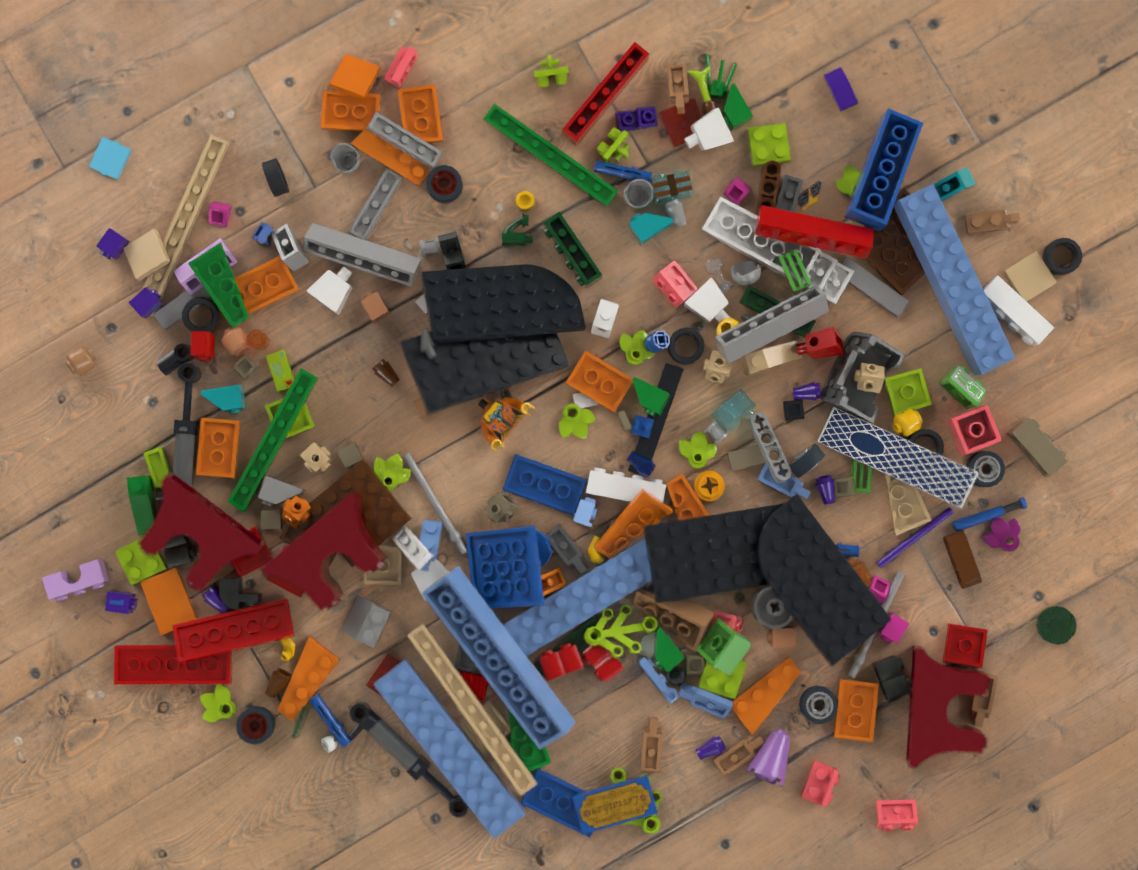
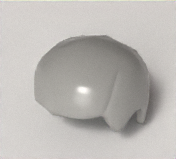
(345, 158)
(638, 193)
(745, 273)

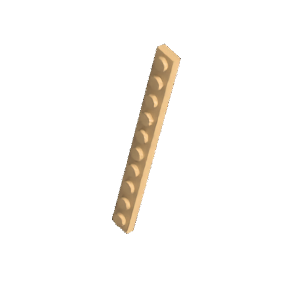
(188, 211)
(472, 709)

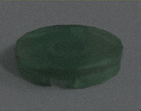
(1056, 625)

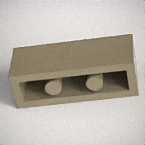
(1037, 447)

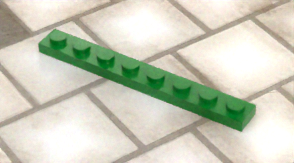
(550, 155)
(273, 439)

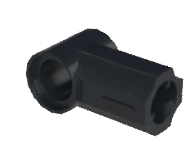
(174, 359)

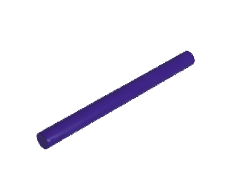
(915, 537)

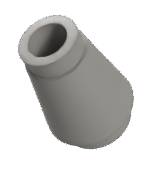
(675, 211)

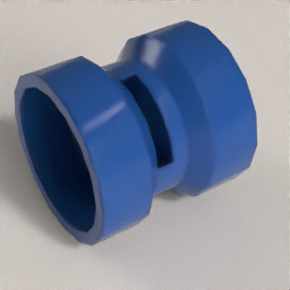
(657, 341)

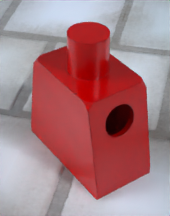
(822, 344)

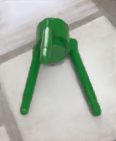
(717, 88)

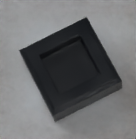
(793, 410)

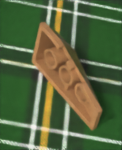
(682, 618)

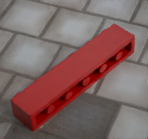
(605, 94)
(814, 232)

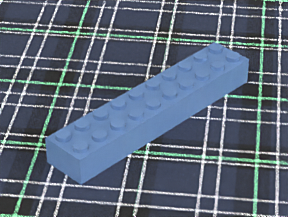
(954, 280)
(581, 599)
(499, 658)
(450, 748)

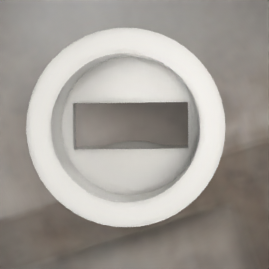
(329, 744)

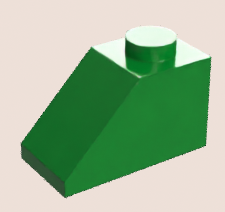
(736, 110)
(651, 397)
(665, 651)

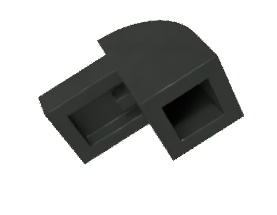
(452, 251)
(232, 596)

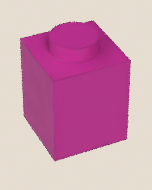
(893, 629)

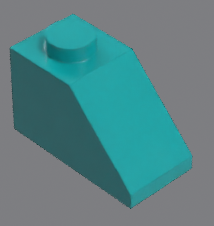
(954, 184)
(648, 226)
(226, 398)

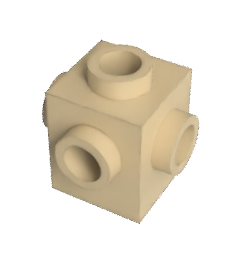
(716, 367)
(869, 377)
(310, 455)

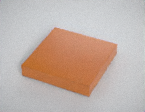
(354, 76)

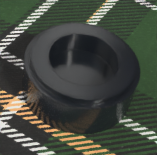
(676, 676)

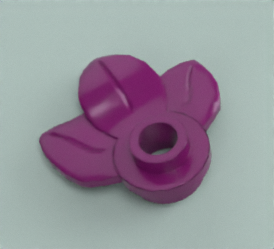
(1001, 531)

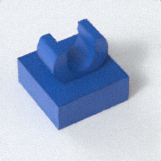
(262, 233)
(642, 426)

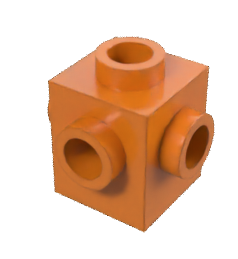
(296, 511)

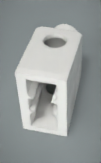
(709, 131)
(332, 289)
(708, 302)
(604, 318)
(426, 578)

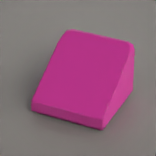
(737, 191)
(219, 214)
(879, 588)

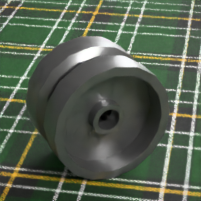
(763, 612)

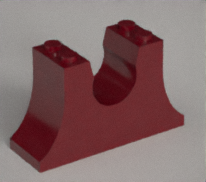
(191, 514)
(309, 555)
(930, 693)

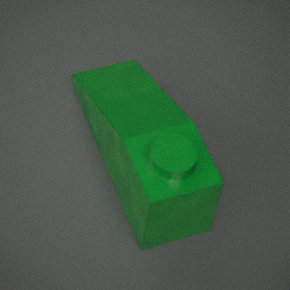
(142, 502)

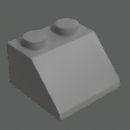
(366, 621)

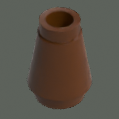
(386, 372)
(277, 682)

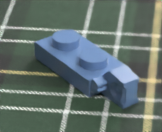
(791, 487)
(430, 538)
(657, 679)
(705, 700)

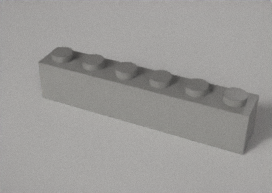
(361, 254)
(772, 324)

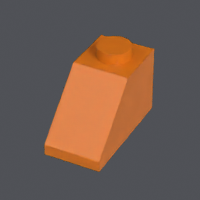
(552, 581)

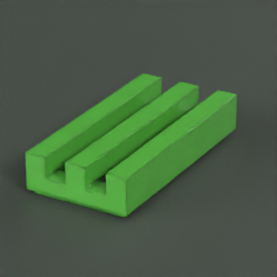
(789, 256)
(861, 470)

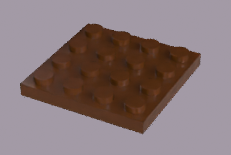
(894, 255)
(379, 507)

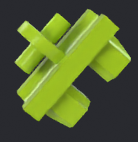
(559, 72)
(618, 138)

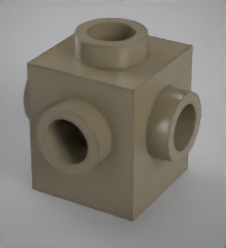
(500, 507)

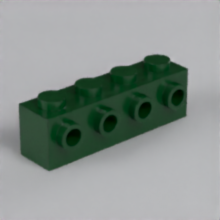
(572, 249)

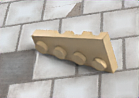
(906, 505)

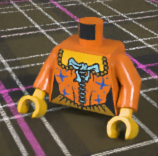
(501, 418)

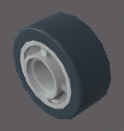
(806, 460)
(994, 463)
(823, 714)

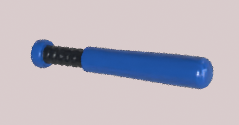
(978, 518)

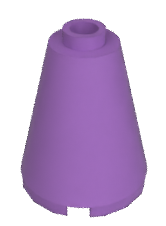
(772, 758)

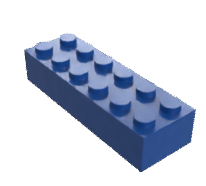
(884, 170)

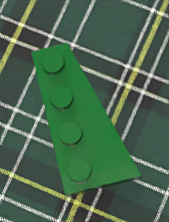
(219, 281)
(525, 747)

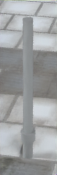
(454, 535)
(859, 658)

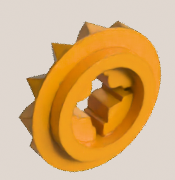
(716, 491)

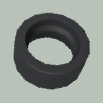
(275, 177)
(1074, 248)
(207, 302)
(700, 346)
(931, 434)

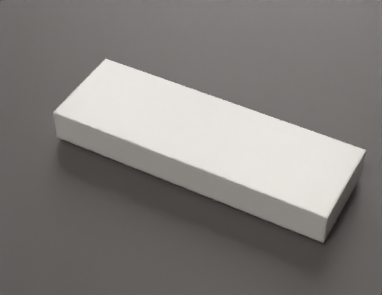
(412, 547)

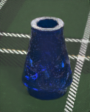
(641, 464)

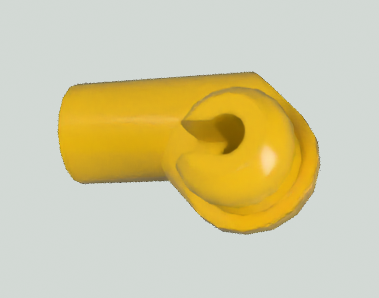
(595, 555)
(288, 649)

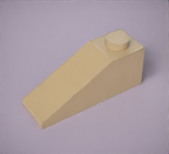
(770, 357)

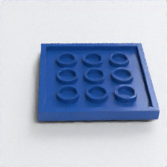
(506, 567)

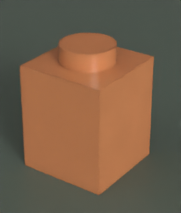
(375, 306)
(782, 637)

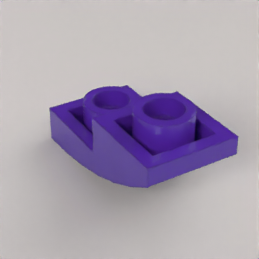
(841, 89)
(636, 119)

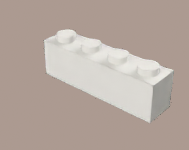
(1017, 312)
(621, 487)

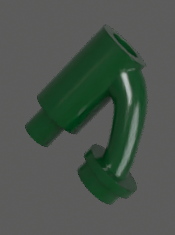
(516, 239)

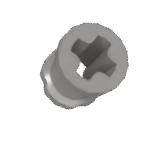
(430, 247)
(716, 432)

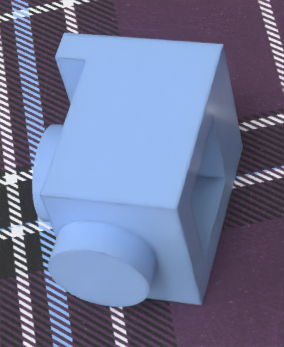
(585, 511)

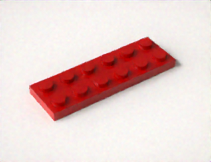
(233, 631)
(160, 666)

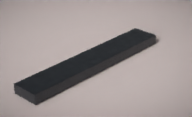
(668, 382)

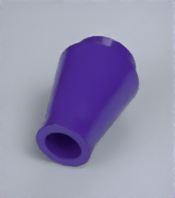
(807, 392)
(825, 486)
(213, 598)
(711, 748)

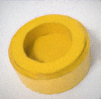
(525, 200)

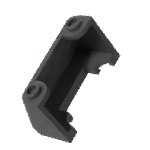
(841, 389)

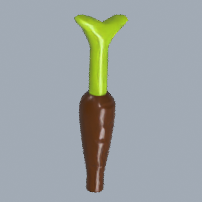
(700, 77)

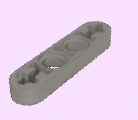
(773, 446)

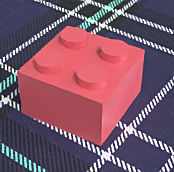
(974, 430)

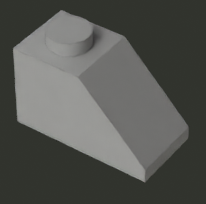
(289, 248)
(277, 492)

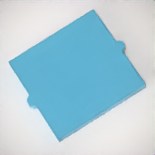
(110, 158)

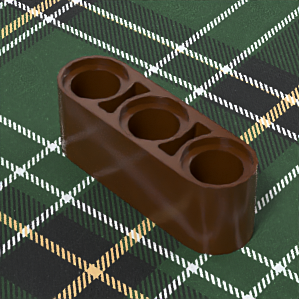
(770, 180)
(962, 559)

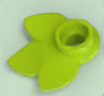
(849, 181)
(635, 345)
(576, 424)
(697, 447)
(392, 468)
(215, 702)

